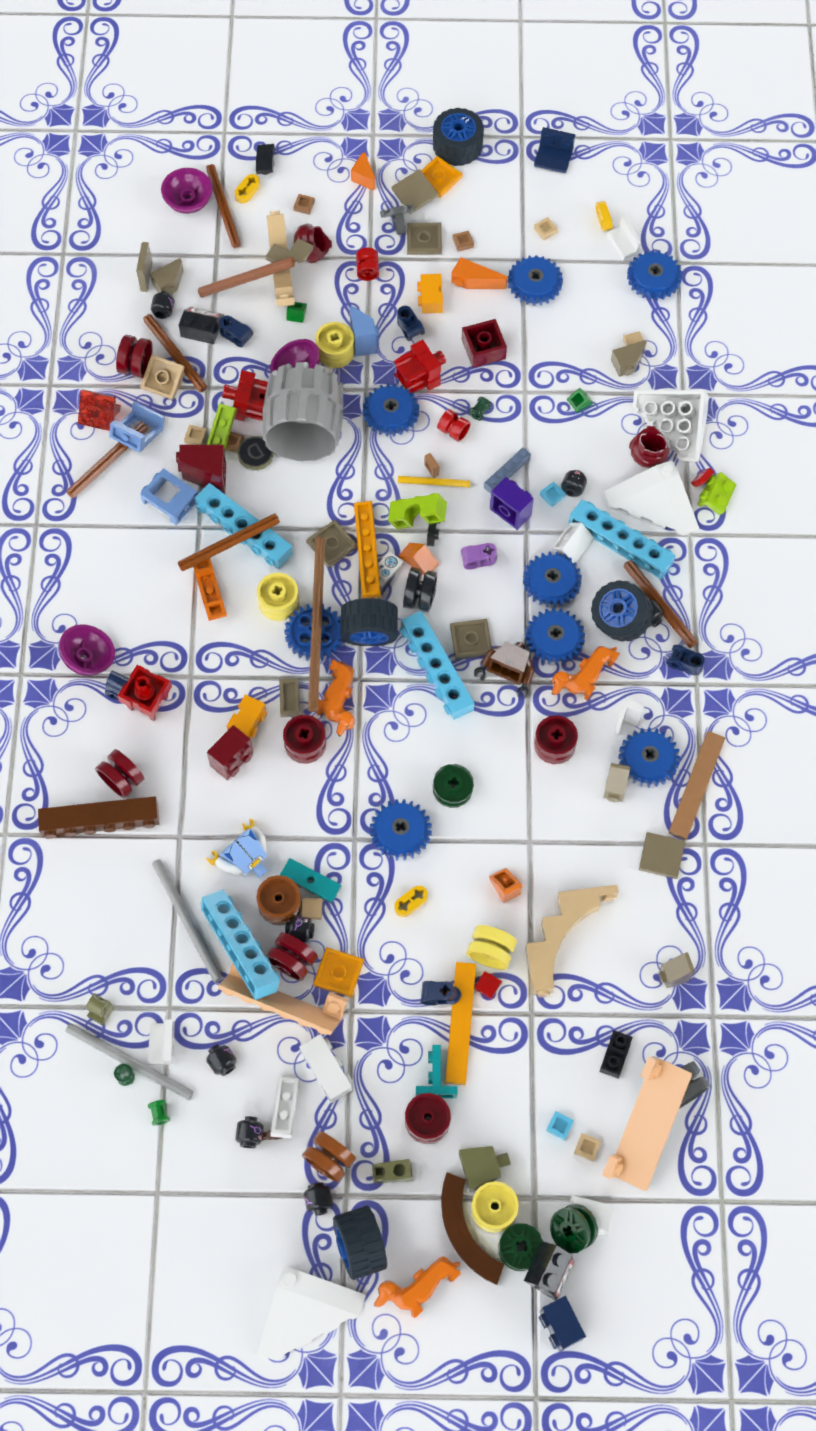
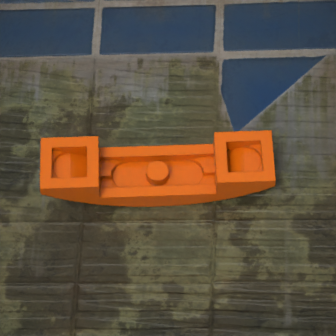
(209, 590)

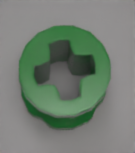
(158, 1112)

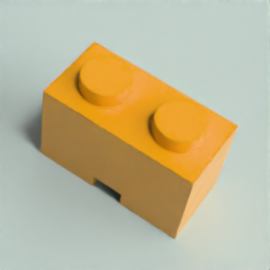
(431, 294)
(249, 716)

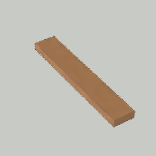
(696, 785)

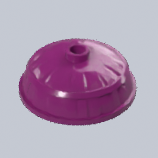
(186, 190)
(296, 351)
(89, 644)

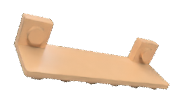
(288, 1007)
(649, 1123)

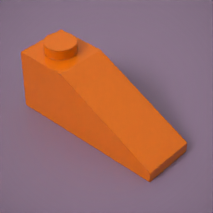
(474, 276)

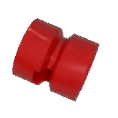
(367, 264)
(453, 425)

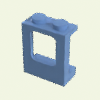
(124, 434)
(180, 503)

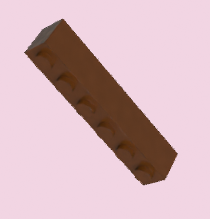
(98, 816)

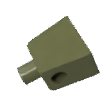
(482, 1165)

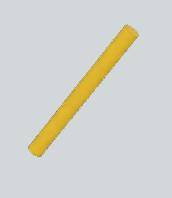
(434, 481)

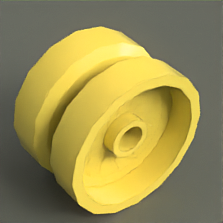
(335, 344)
(278, 596)
(491, 947)
(494, 1220)

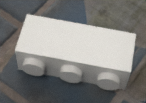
(326, 1068)

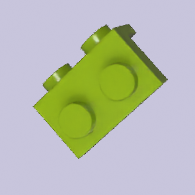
(717, 493)

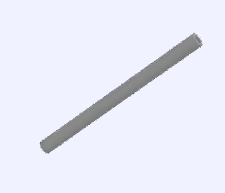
(187, 921)
(132, 1062)

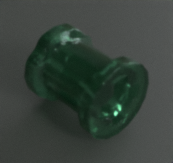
(480, 408)
(121, 1069)

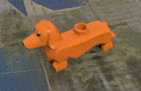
(590, 670)
(336, 695)
(420, 1289)

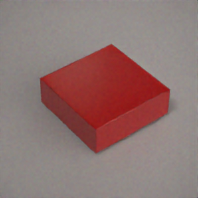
(702, 477)
(488, 985)

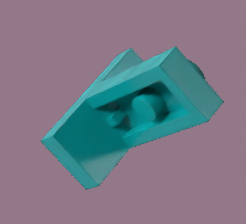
(434, 1077)

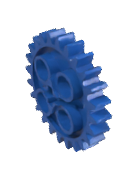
(297, 632)

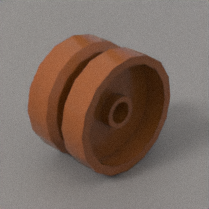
(268, 898)
(326, 1160)

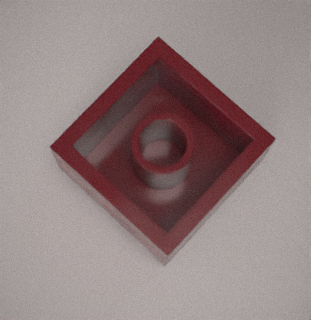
(484, 343)
(230, 752)

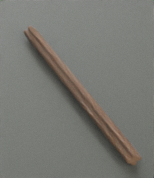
(316, 624)

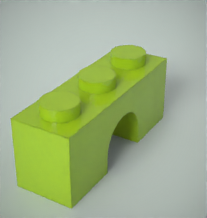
(430, 507)

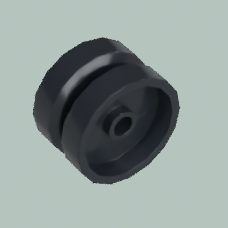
(419, 589)

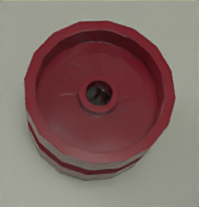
(133, 356)
(304, 739)
(555, 739)
(119, 773)
(291, 956)
(427, 1131)

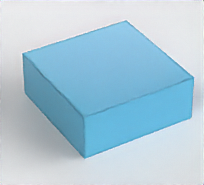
(552, 494)
(559, 1125)

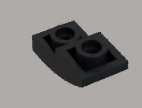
(265, 159)
(616, 1054)

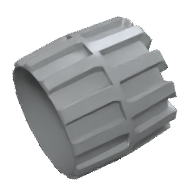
(302, 412)

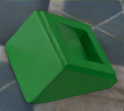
(296, 312)
(579, 400)

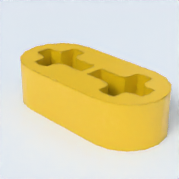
(244, 187)
(603, 216)
(414, 905)

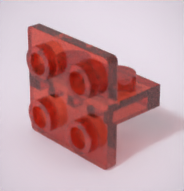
(97, 409)

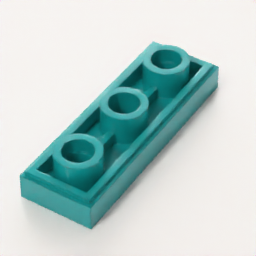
(321, 887)

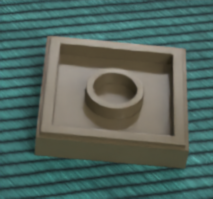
(415, 190)
(424, 239)
(144, 266)
(337, 543)
(470, 638)
(661, 855)

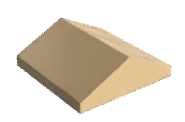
(163, 377)

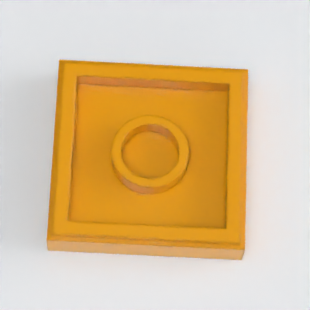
(441, 175)
(338, 972)

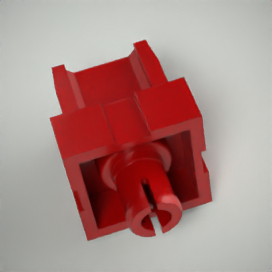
(419, 368)
(247, 397)
(145, 691)

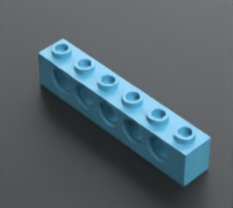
(240, 517)
(624, 547)
(418, 624)
(240, 944)

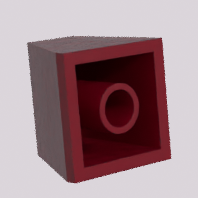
(203, 465)

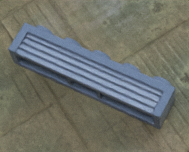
(508, 469)

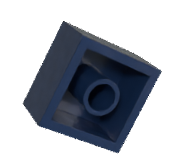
(562, 1324)

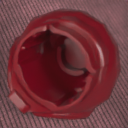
(315, 236)
(649, 448)

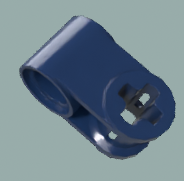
(411, 325)
(235, 331)
(685, 660)
(114, 684)
(439, 993)

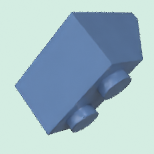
(364, 332)

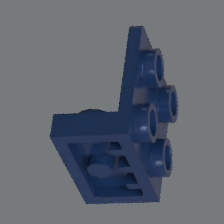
(554, 150)

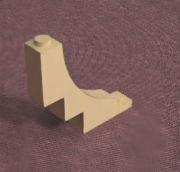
(282, 279)
(573, 908)

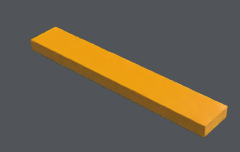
(367, 550)
(460, 1025)

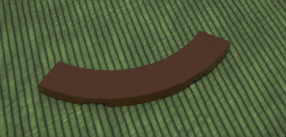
(459, 1235)

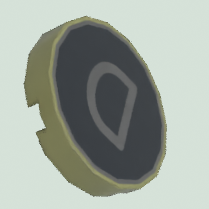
(254, 453)

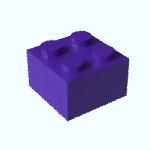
(511, 503)

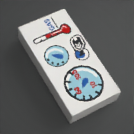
(388, 567)

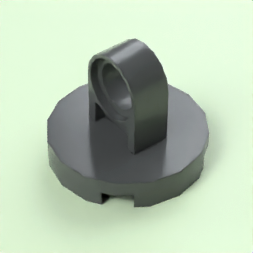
(398, 218)

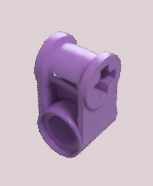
(477, 556)

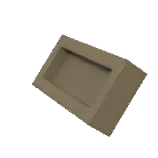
(289, 697)

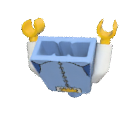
(243, 853)

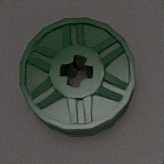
(455, 775)
(573, 1228)
(507, 1247)

